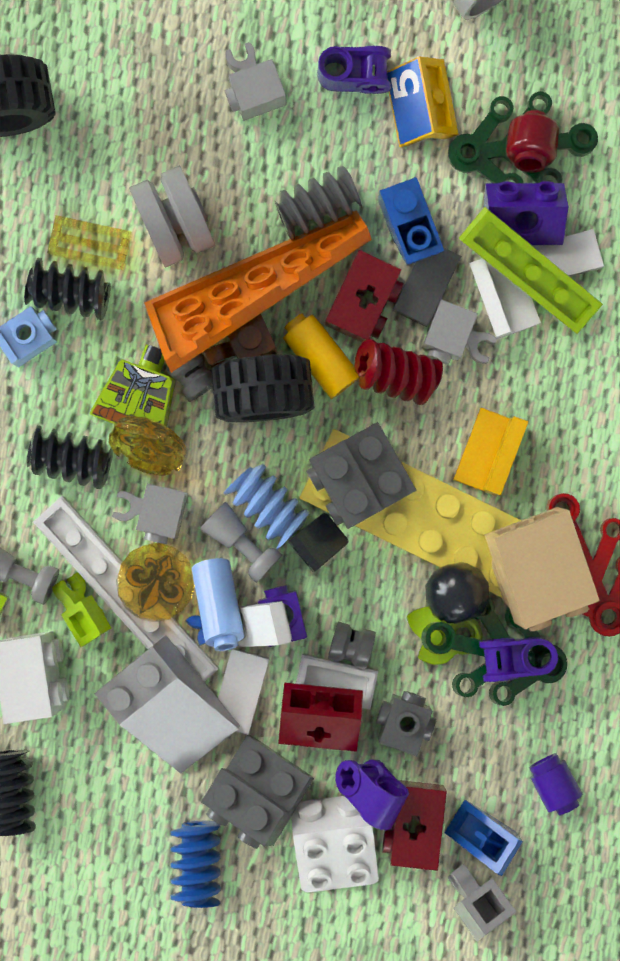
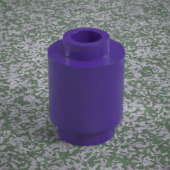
(555, 784)

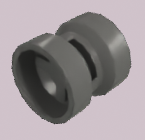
(198, 378)
(352, 645)

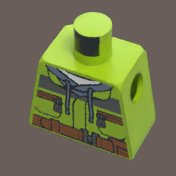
(137, 390)

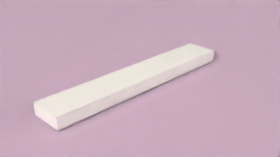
(100, 568)

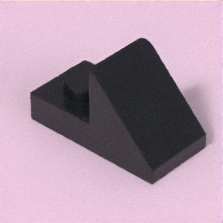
(318, 542)

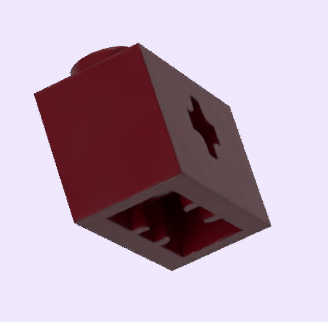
(371, 275)
(320, 717)
(423, 847)

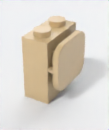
(541, 569)

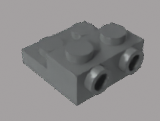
(360, 476)
(257, 793)

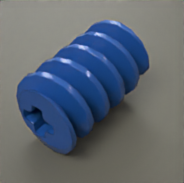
(196, 864)

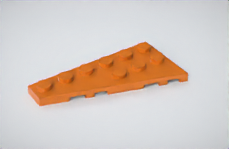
(223, 301)

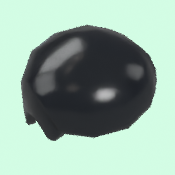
(457, 593)

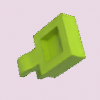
(82, 614)

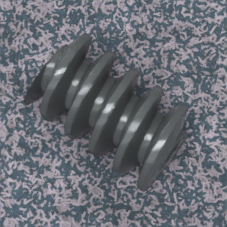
(317, 201)

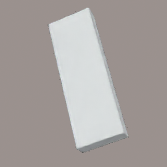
(264, 625)

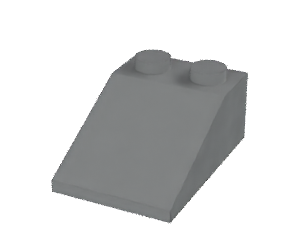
(167, 706)

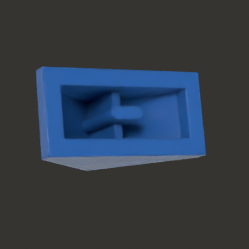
(484, 837)

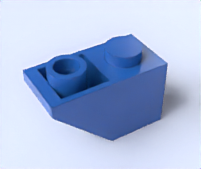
(410, 221)

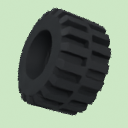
(24, 95)
(262, 388)

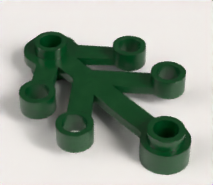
(497, 149)
(471, 645)

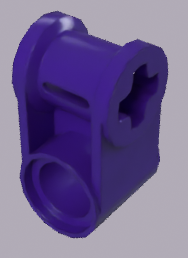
(358, 69)
(514, 658)
(372, 791)

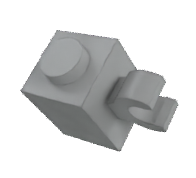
(253, 86)
(453, 332)
(158, 512)
(482, 906)

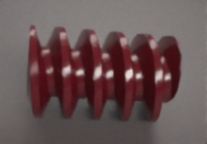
(397, 371)

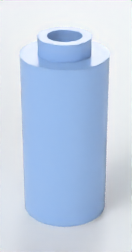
(218, 604)

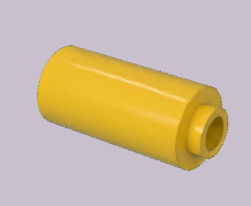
(327, 360)

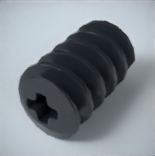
(67, 289)
(69, 458)
(13, 795)

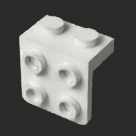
(333, 845)

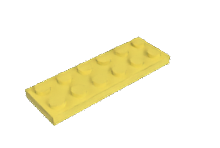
(431, 522)

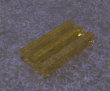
(121, 250)

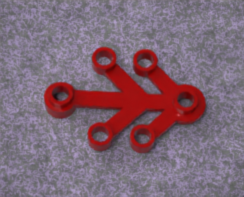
(597, 568)

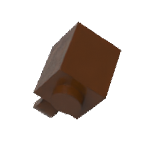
(247, 341)

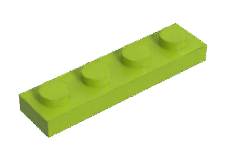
(530, 270)

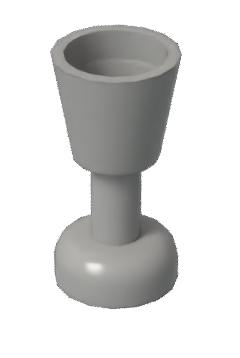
(229, 531)
(40, 582)

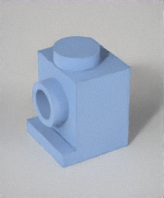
(22, 351)

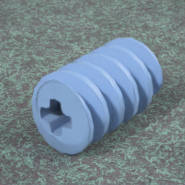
(267, 504)

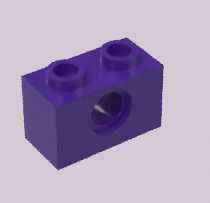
(530, 209)

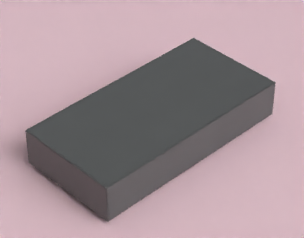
(426, 287)

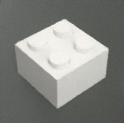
(31, 677)

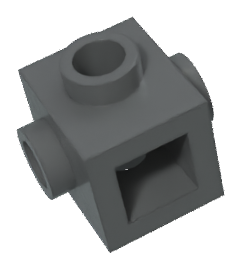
(407, 737)

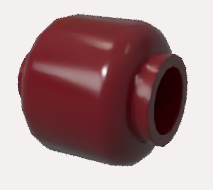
(532, 141)

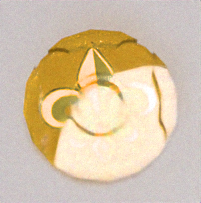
(147, 445)
(155, 582)

